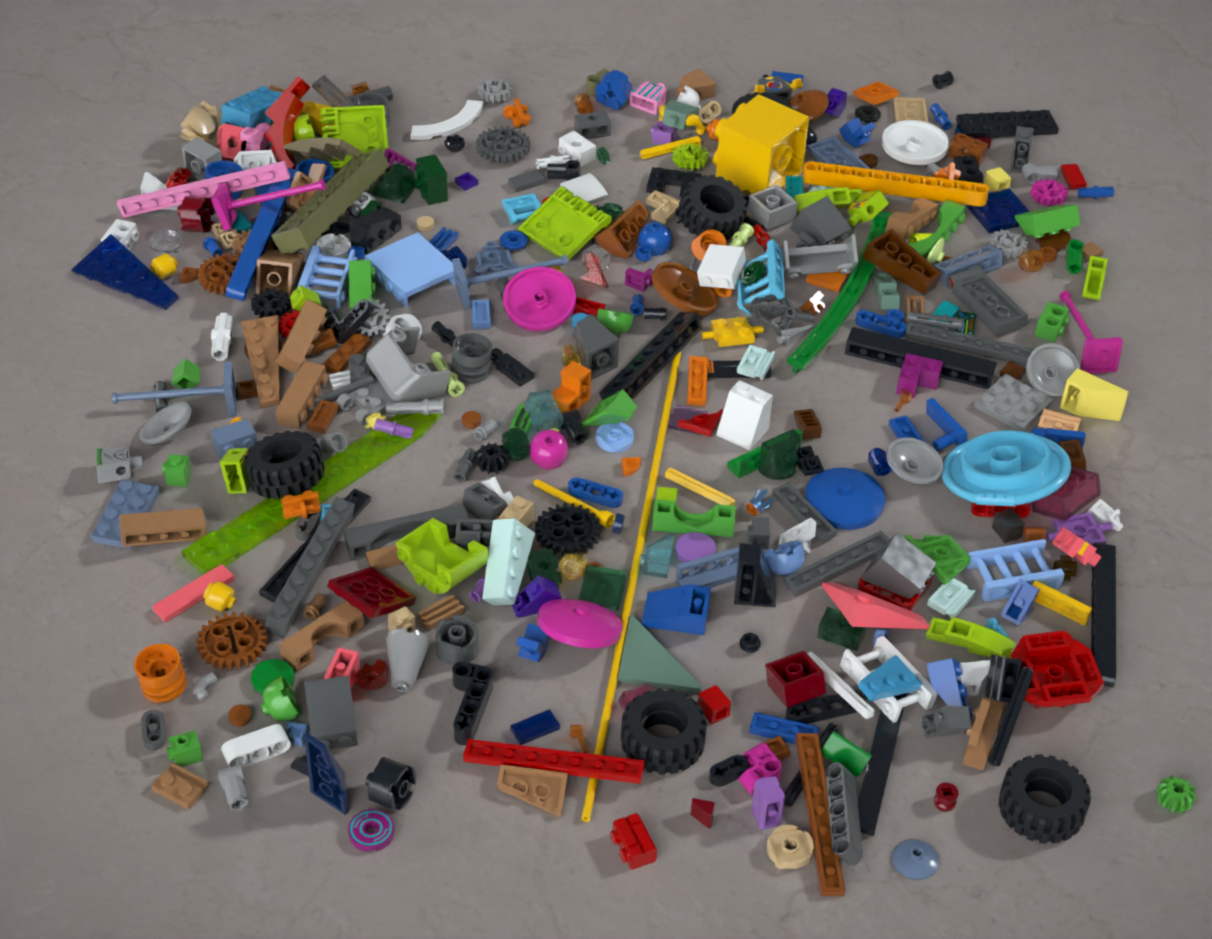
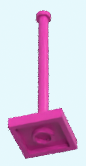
(227, 208)
(1097, 354)

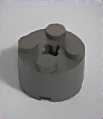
(457, 640)

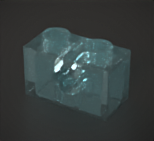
(543, 410)

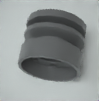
(471, 357)

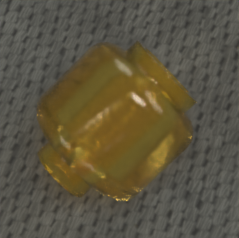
(566, 566)

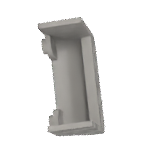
(820, 259)
(397, 374)

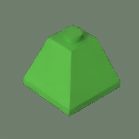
(611, 410)

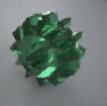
(516, 443)

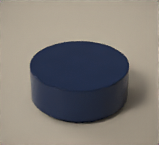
(618, 523)

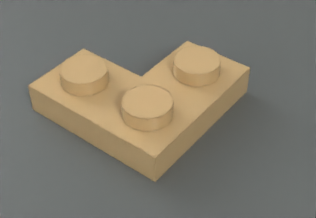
(664, 205)

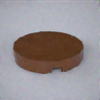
(1056, 241)

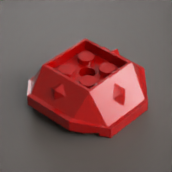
(1061, 667)

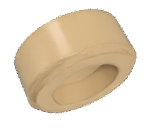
(425, 223)

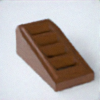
(808, 423)

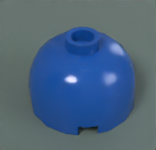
(657, 237)

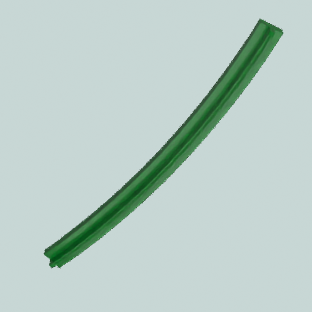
(842, 306)

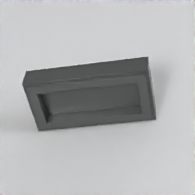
(527, 180)

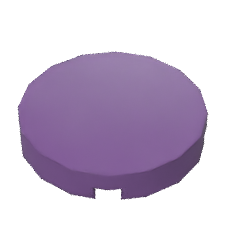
(694, 546)

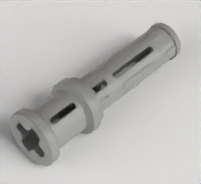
(426, 407)

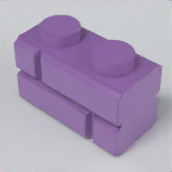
(767, 802)

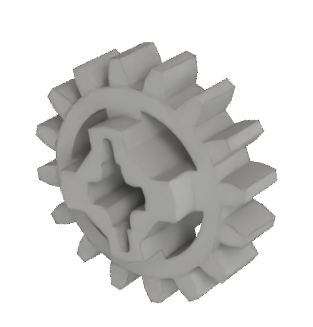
(495, 90)
(1009, 242)
(377, 315)

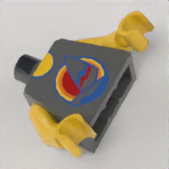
(777, 86)

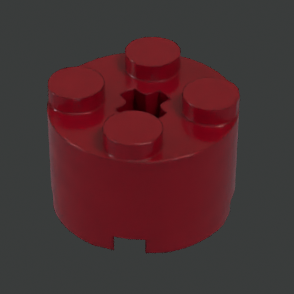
(196, 214)

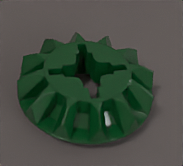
(756, 268)

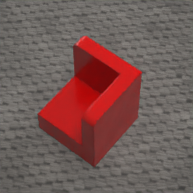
(714, 704)

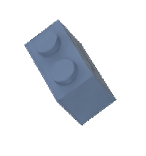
(234, 435)

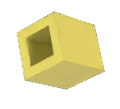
(997, 179)

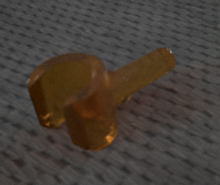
(904, 398)
(576, 731)

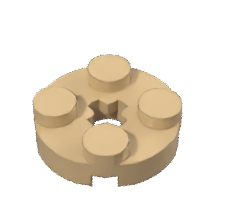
(788, 858)

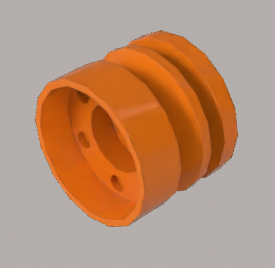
(160, 673)

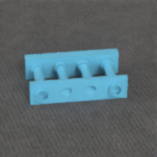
(775, 277)

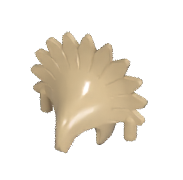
(202, 124)

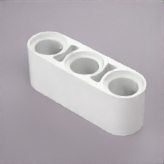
(256, 746)

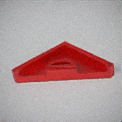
(703, 423)

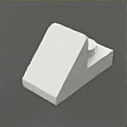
(802, 532)

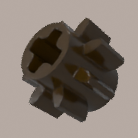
(1067, 565)

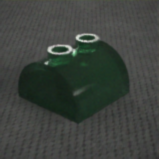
(396, 183)
(779, 456)

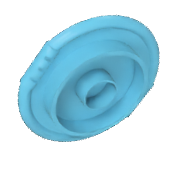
(1006, 468)

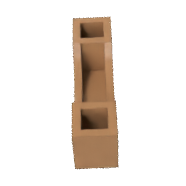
(921, 214)
(340, 621)

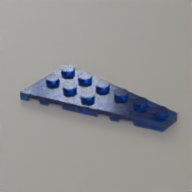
(122, 271)

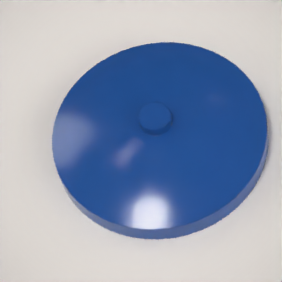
(846, 497)

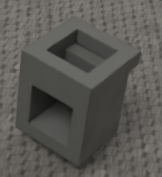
(759, 532)

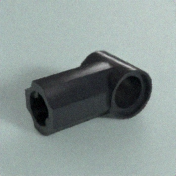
(566, 171)
(573, 426)

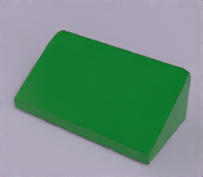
(845, 752)

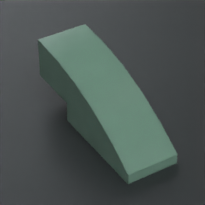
(886, 291)

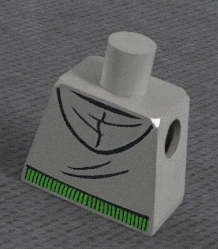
(115, 464)

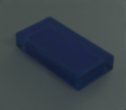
(535, 727)

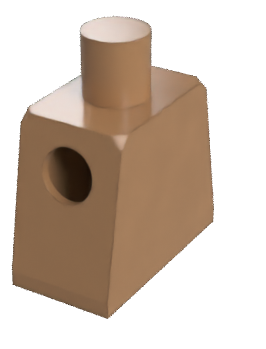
(699, 82)

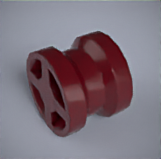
(947, 802)

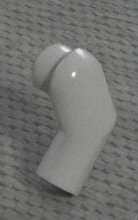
(201, 685)

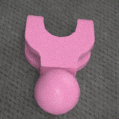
(255, 137)

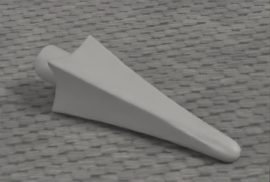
(790, 335)

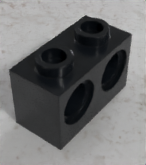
(969, 169)

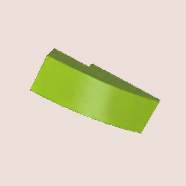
(1094, 278)

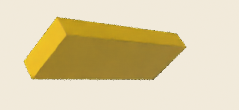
(1062, 604)

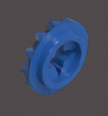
(507, 237)

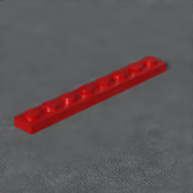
(555, 760)

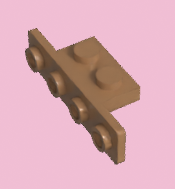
(316, 173)
(982, 732)

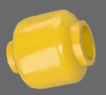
(164, 266)
(219, 596)

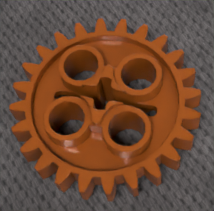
(217, 272)
(216, 645)

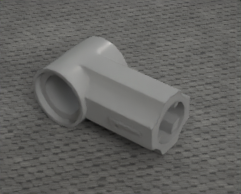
(1032, 173)
(233, 784)

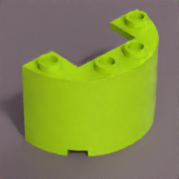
(436, 560)

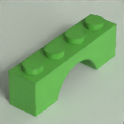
(716, 522)

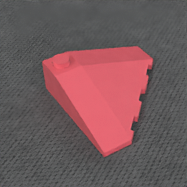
(869, 611)

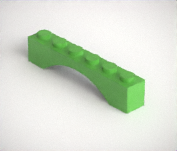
(949, 219)

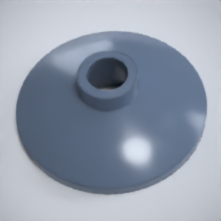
(914, 866)

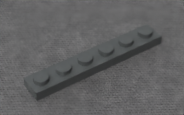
(835, 564)

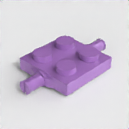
(1083, 526)

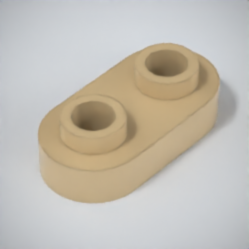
(709, 112)

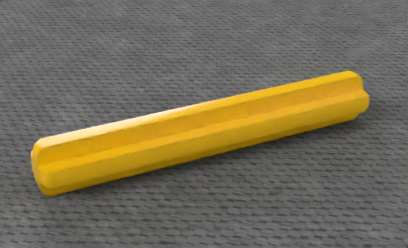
(667, 148)
(699, 487)

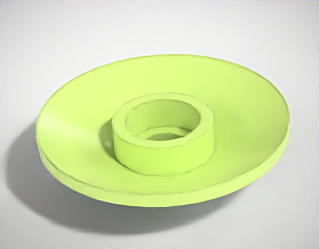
(936, 253)

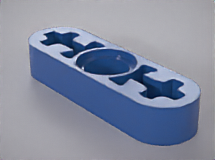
(891, 328)
(578, 486)

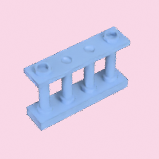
(312, 268)
(1018, 552)

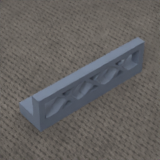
(985, 257)
(712, 575)

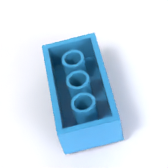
(250, 108)

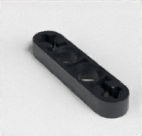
(825, 705)

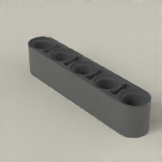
(844, 814)

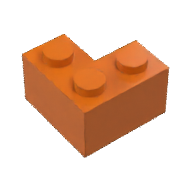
(574, 387)

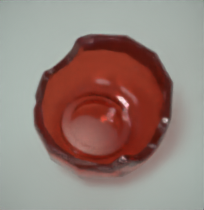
(373, 676)

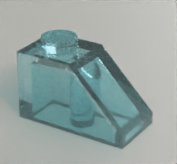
(658, 557)

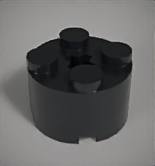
(391, 784)

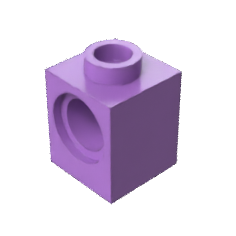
(663, 134)

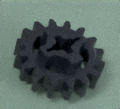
(270, 303)

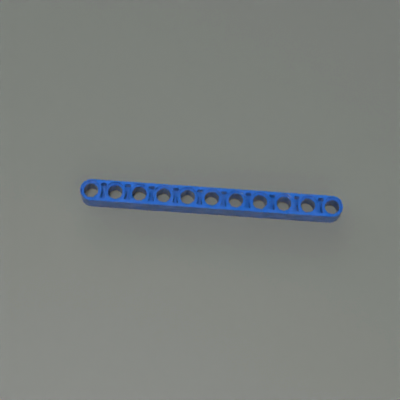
(257, 242)

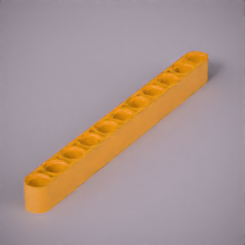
(895, 183)

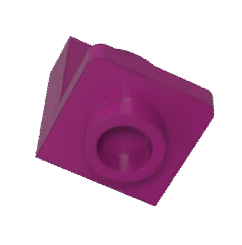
(637, 279)

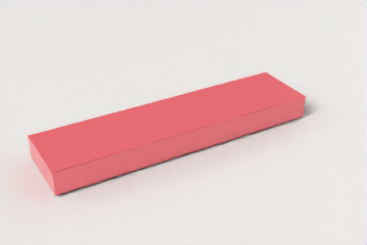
(191, 593)

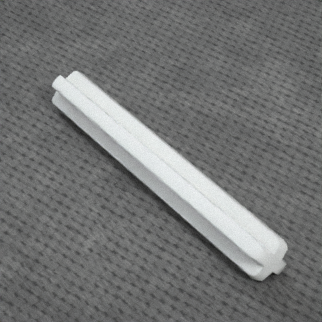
(844, 689)

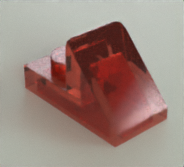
(596, 274)

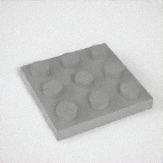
(1013, 403)

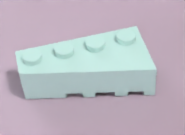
(506, 561)

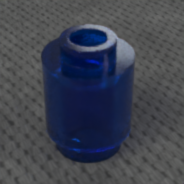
(879, 462)

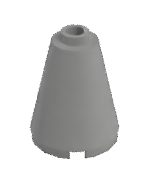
(405, 657)

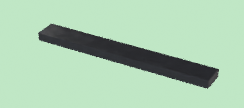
(274, 586)
(877, 771)

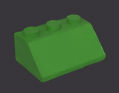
(1049, 220)

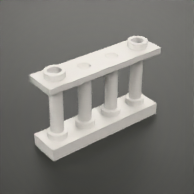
(883, 652)

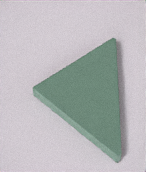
(650, 663)

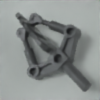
(773, 311)

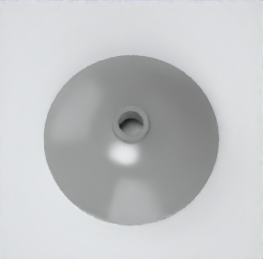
(1052, 359)
(166, 424)
(914, 461)

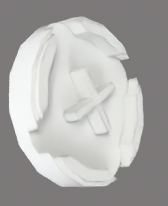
(334, 245)

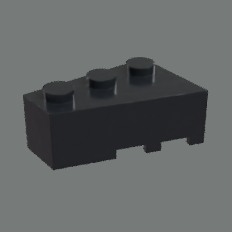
(374, 229)
(753, 578)

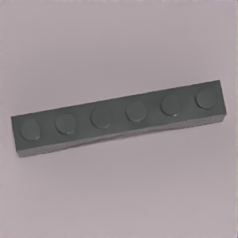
(376, 535)

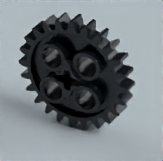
(567, 529)

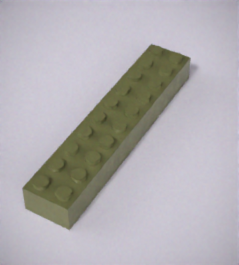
(327, 205)

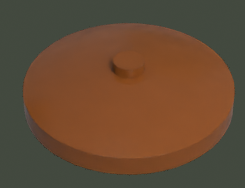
(682, 289)

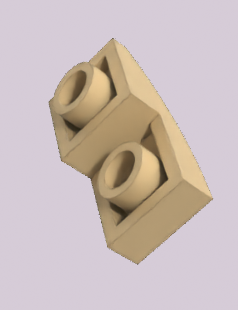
(224, 237)

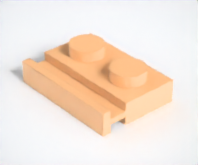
(1058, 420)

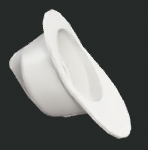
(403, 321)

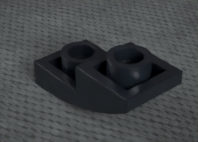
(808, 462)

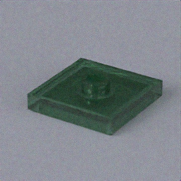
(603, 586)

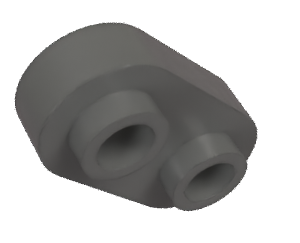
(153, 731)

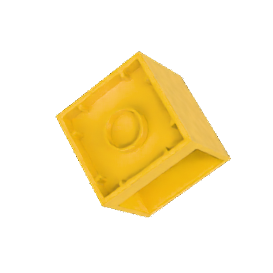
(761, 145)

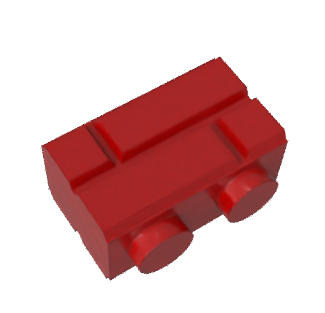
(634, 841)

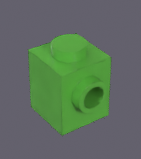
(186, 375)
(177, 470)
(184, 749)

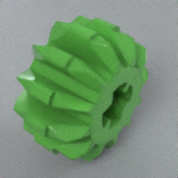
(1176, 794)

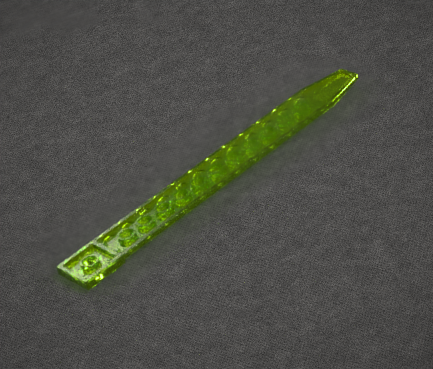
(267, 516)

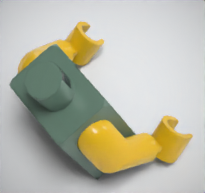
(681, 116)

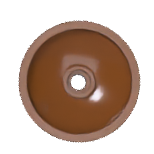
(810, 103)

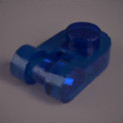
(455, 252)

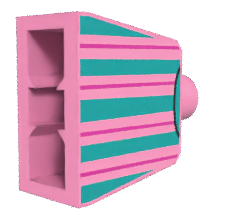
(648, 97)

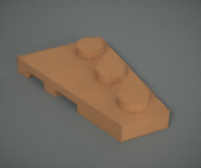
(535, 786)

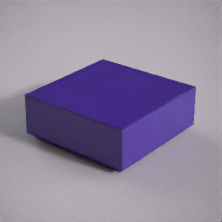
(466, 181)

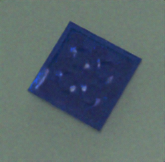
(999, 211)

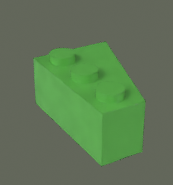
(361, 281)

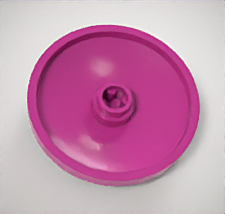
(539, 299)
(579, 623)

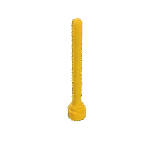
(606, 517)

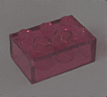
(1074, 495)

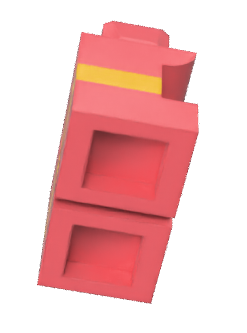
(1076, 547)

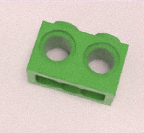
(1052, 322)

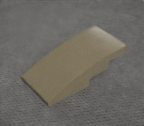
(322, 149)

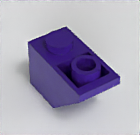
(837, 102)
(534, 596)

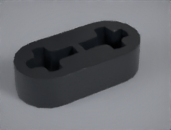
(728, 770)

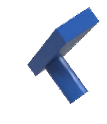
(954, 431)

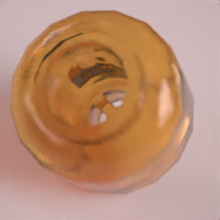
(1031, 260)

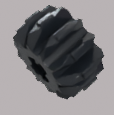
(492, 458)

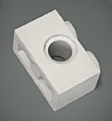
(577, 148)

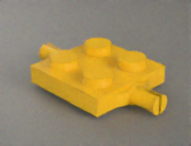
(732, 331)

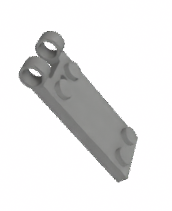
(373, 393)

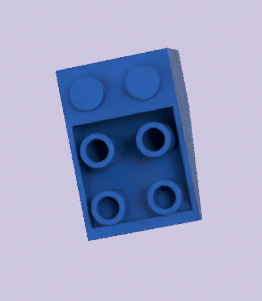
(678, 609)

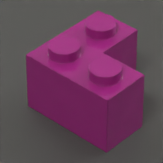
(919, 372)

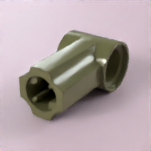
(592, 82)

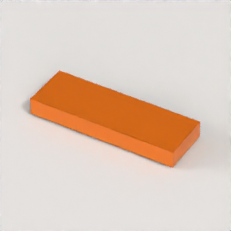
(697, 381)

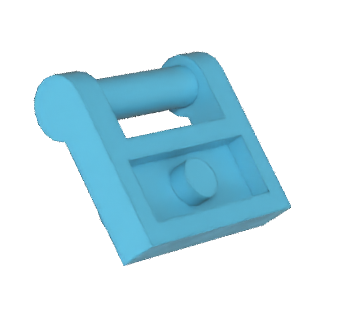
(520, 204)

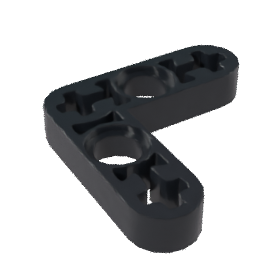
(362, 308)

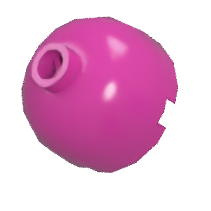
(548, 449)

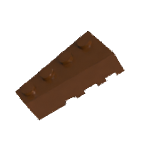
(902, 262)

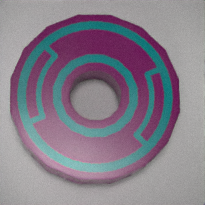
(371, 819)

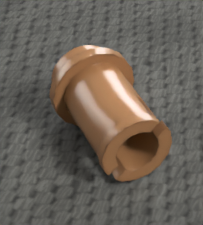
(312, 610)

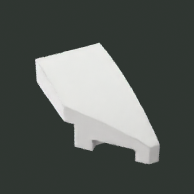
(492, 485)
(1104, 513)

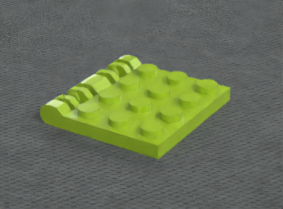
(358, 126)
(564, 223)

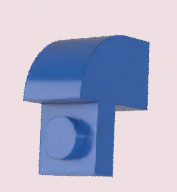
(855, 133)
(533, 644)

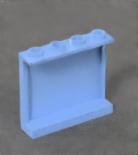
(410, 267)

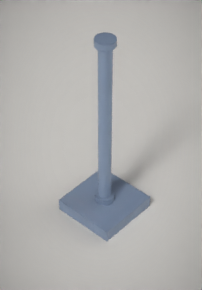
(463, 283)
(227, 389)

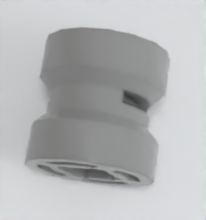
(333, 442)

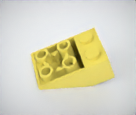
(1093, 397)

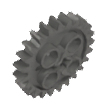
(503, 144)

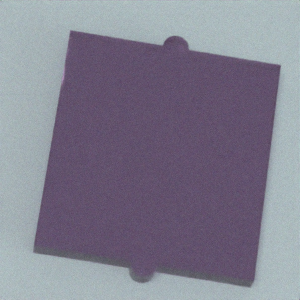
(683, 413)

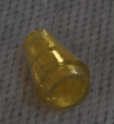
(570, 355)

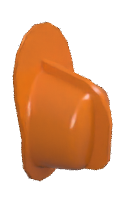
(702, 242)

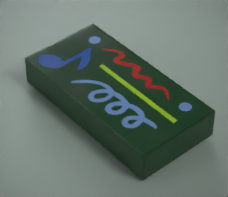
(969, 322)

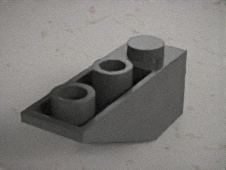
(1021, 148)

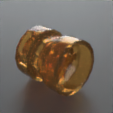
(583, 104)

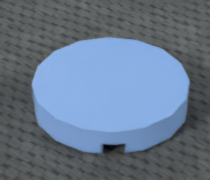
(615, 437)

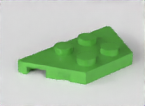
(946, 553)

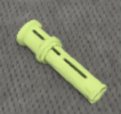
(740, 237)
(453, 383)

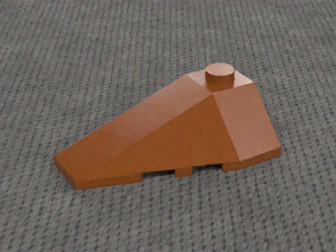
(622, 233)

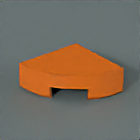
(630, 465)

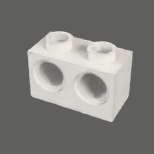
(124, 232)

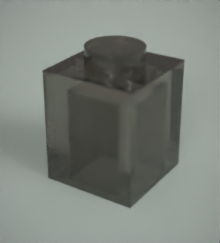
(1008, 525)

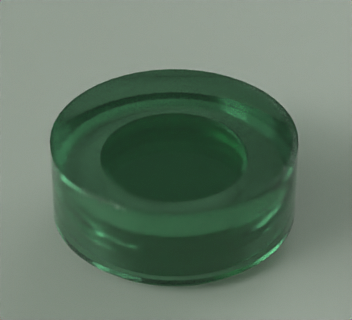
(603, 155)

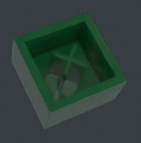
(431, 179)

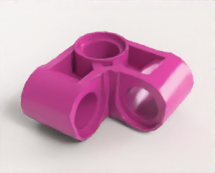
(761, 764)

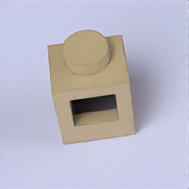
(402, 619)

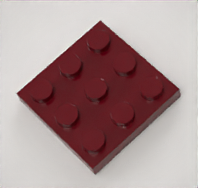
(371, 592)

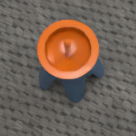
(755, 506)

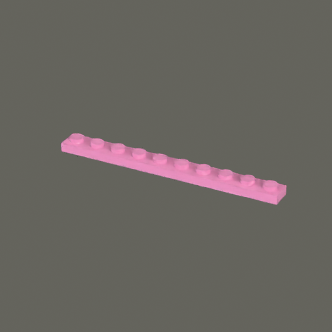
(205, 188)

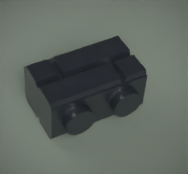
(1002, 677)

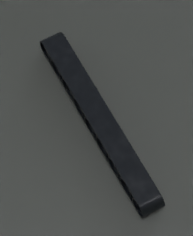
(1104, 613)

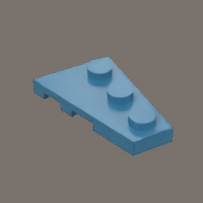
(889, 680)

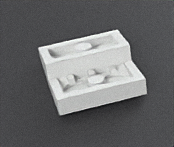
(586, 187)

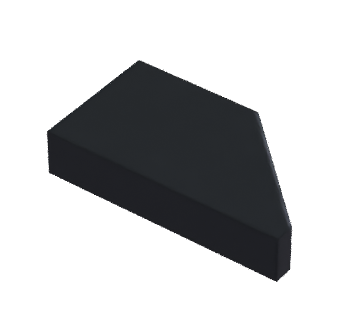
(337, 228)

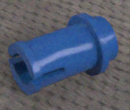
(211, 245)
(637, 306)

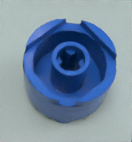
(613, 89)

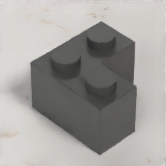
(473, 529)

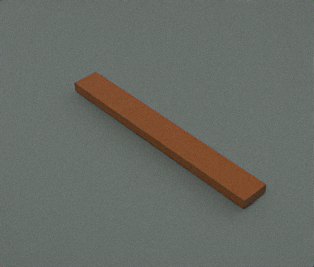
(816, 800)

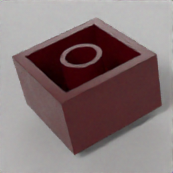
(795, 678)

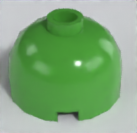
(615, 321)
(280, 701)

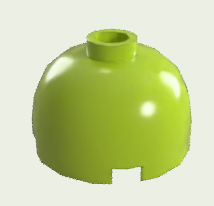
(303, 128)

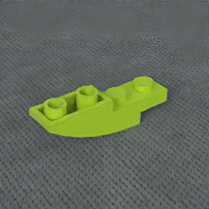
(840, 197)
(972, 636)

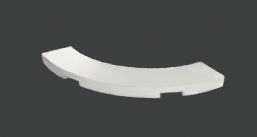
(448, 127)

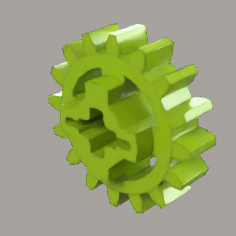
(690, 156)

